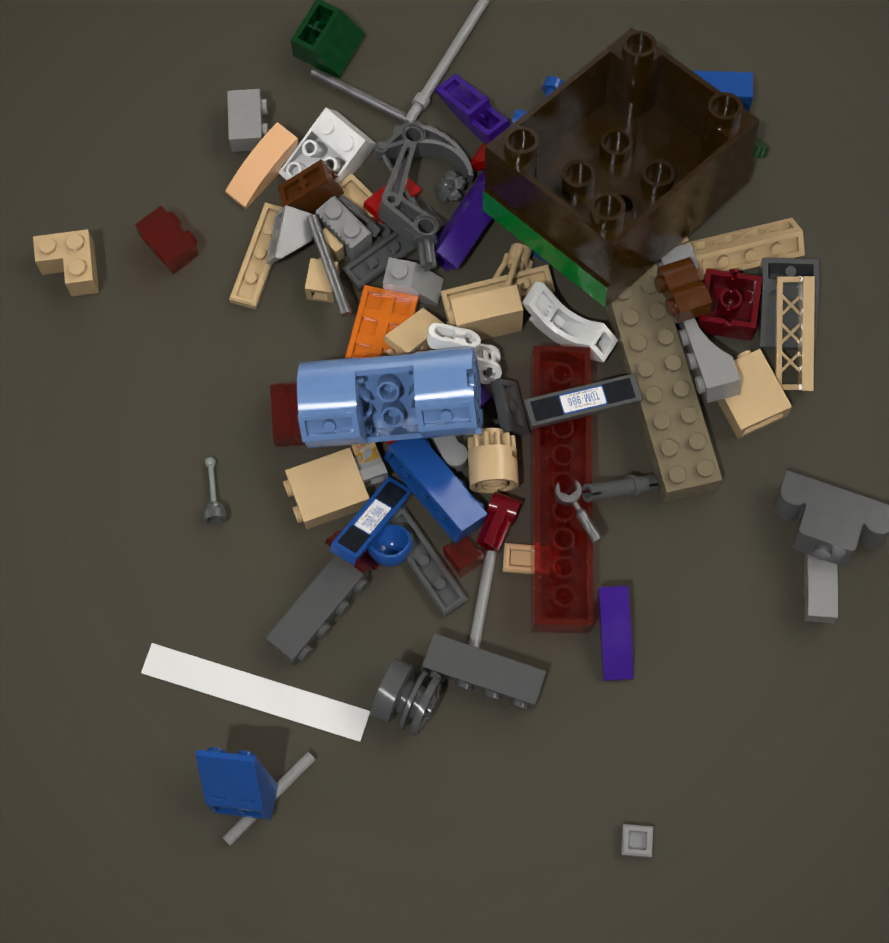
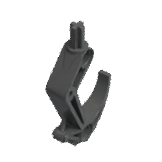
(405, 214)

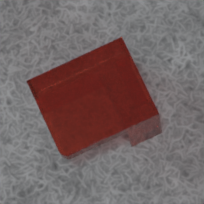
(463, 557)

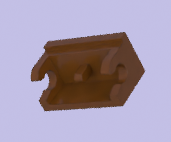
(310, 188)

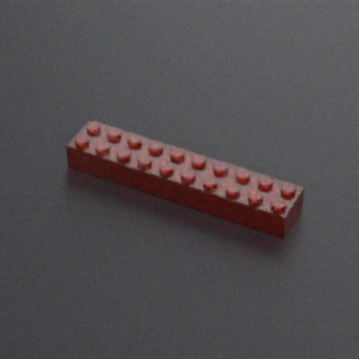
(559, 544)

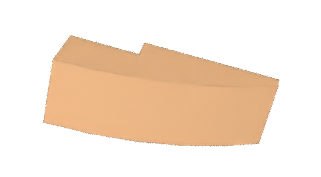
(262, 165)

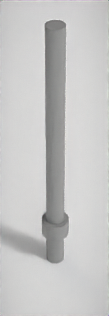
(422, 99)

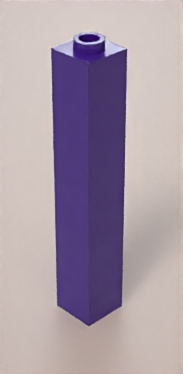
(462, 228)

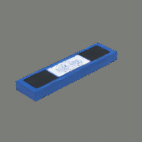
(370, 520)

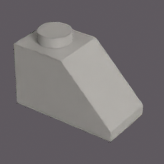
(288, 233)
(411, 279)

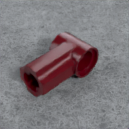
(501, 514)

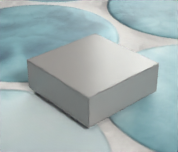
(637, 841)

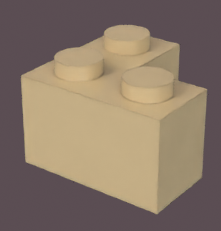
(71, 254)

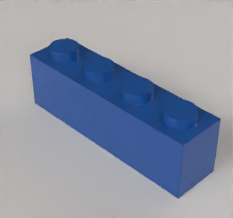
(436, 487)

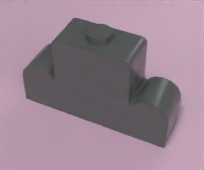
(830, 518)

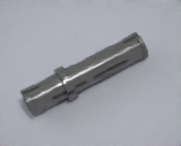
(629, 486)

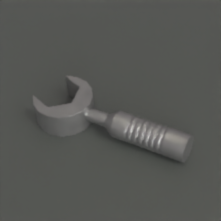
(581, 514)

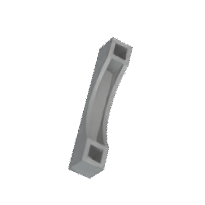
(714, 368)

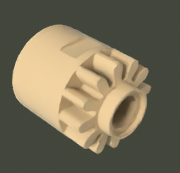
(492, 461)

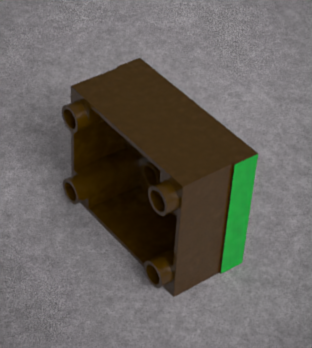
(618, 165)

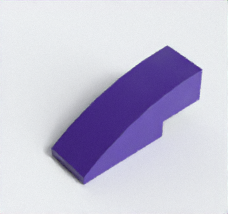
(472, 108)
(615, 633)

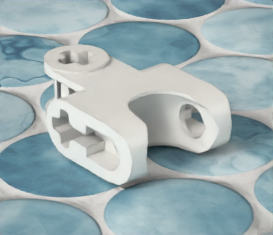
(445, 336)

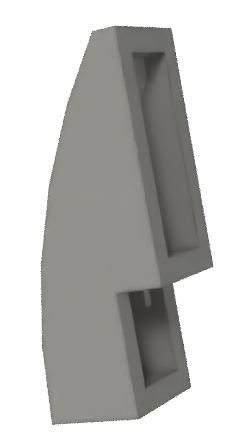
(820, 590)

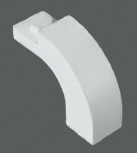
(565, 326)

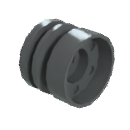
(406, 697)

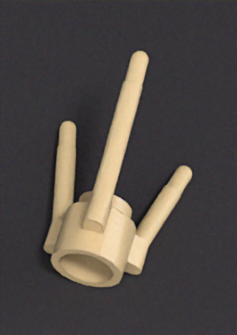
(516, 261)

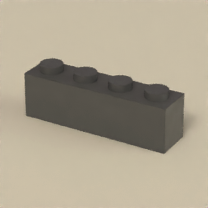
(316, 609)
(484, 671)

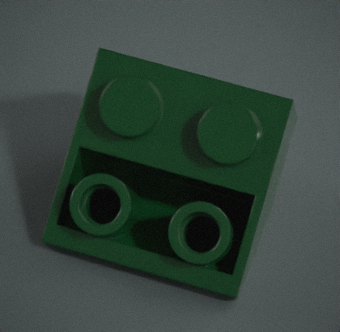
(327, 38)

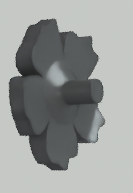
(450, 187)

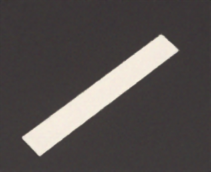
(256, 692)

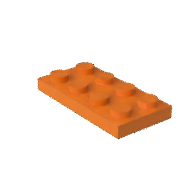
(376, 316)

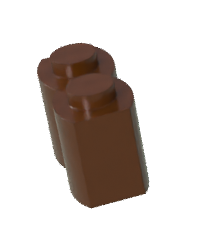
(683, 290)

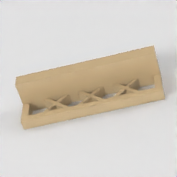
(748, 246)
(805, 328)

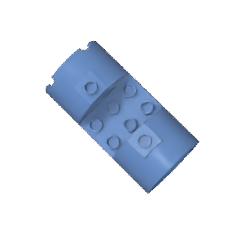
(389, 398)

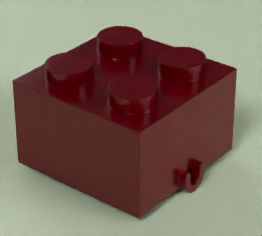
(733, 304)

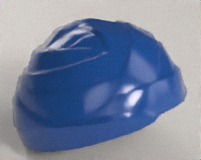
(391, 546)

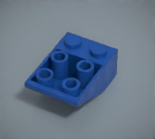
(236, 783)

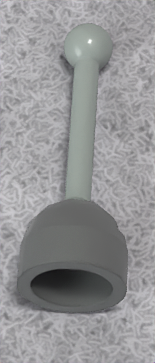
(214, 511)

